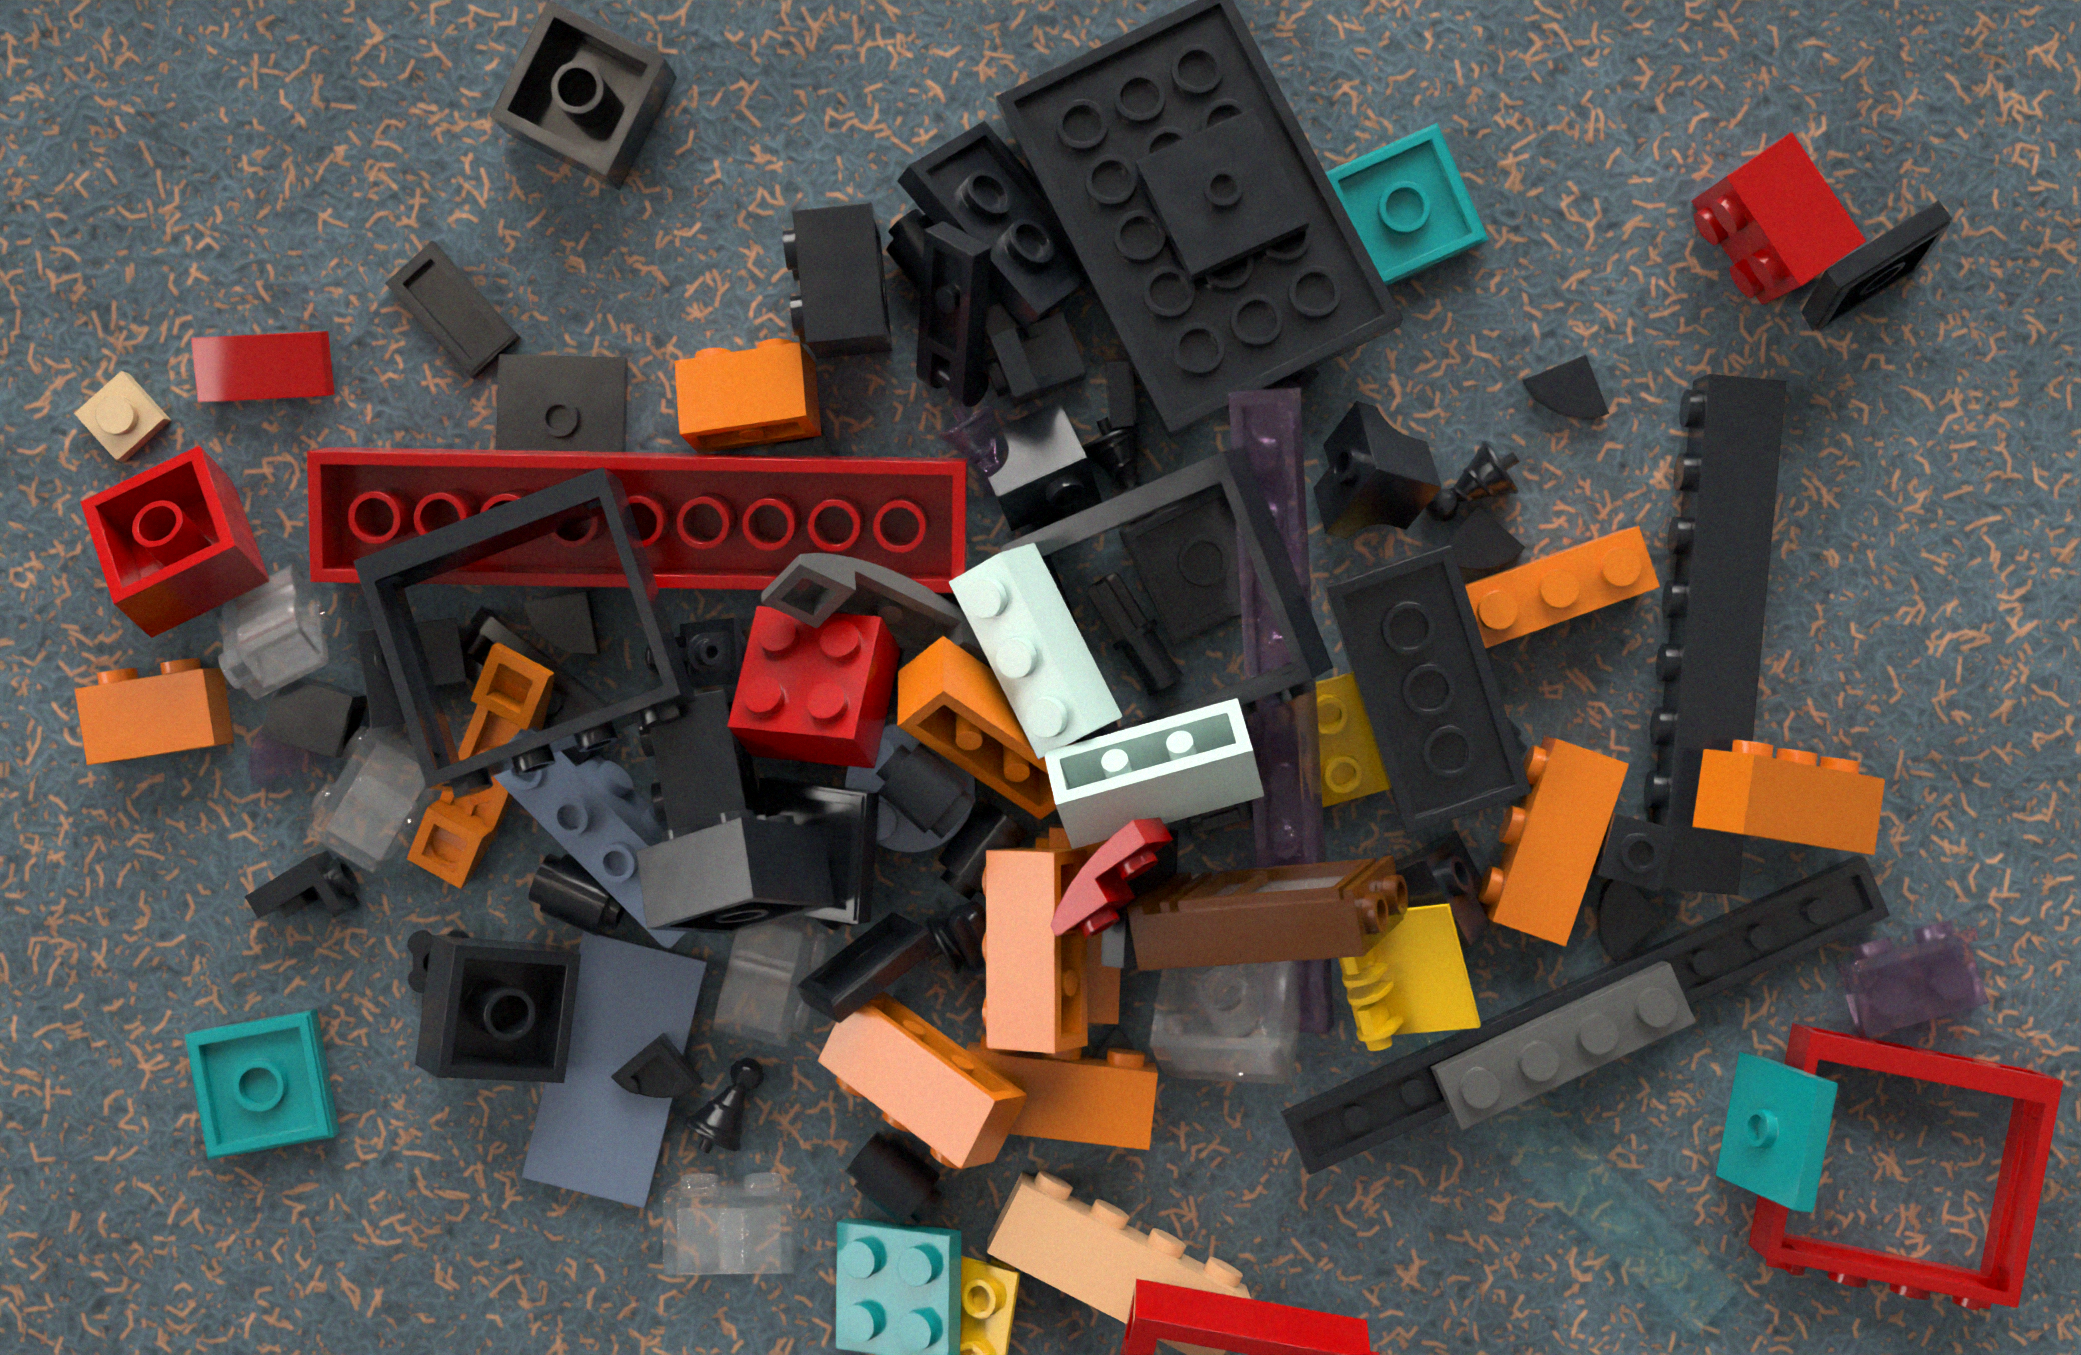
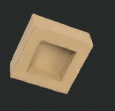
(122, 416)

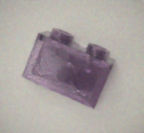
(1912, 981)

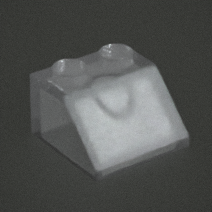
(1228, 1022)

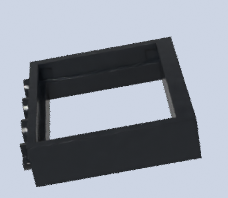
(480, 536)
(1267, 550)

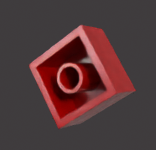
(1776, 221)
(174, 542)
(815, 689)

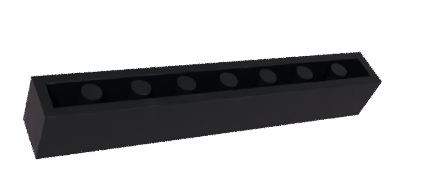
(1714, 610)

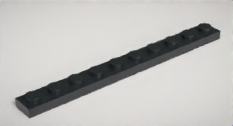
(1704, 962)

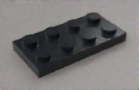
(1427, 688)

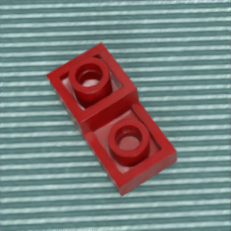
(262, 366)
(1101, 883)

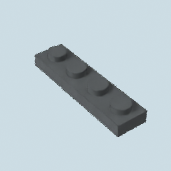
(1563, 1044)

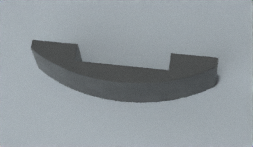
(833, 583)

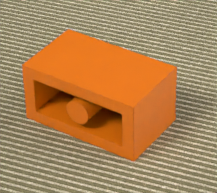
(747, 396)
(154, 714)

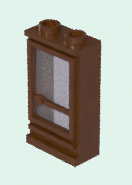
(1268, 914)

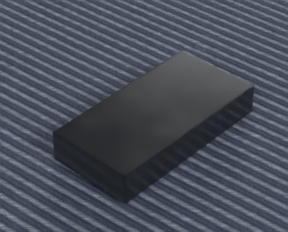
(453, 310)
(866, 967)

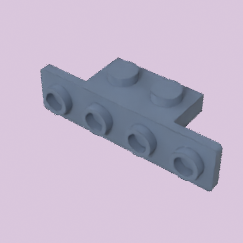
(596, 821)

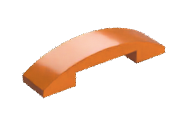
(459, 830)

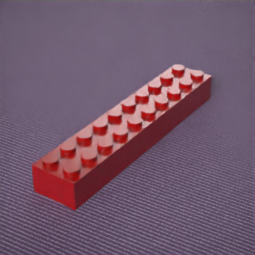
(698, 514)

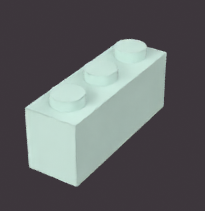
(1035, 648)
(1154, 771)

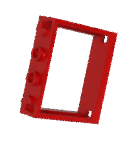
(2016, 1192)
(1236, 1324)

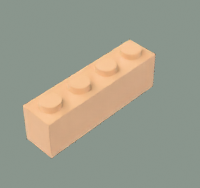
(1096, 1252)

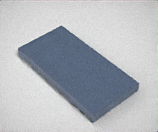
(590, 1128)

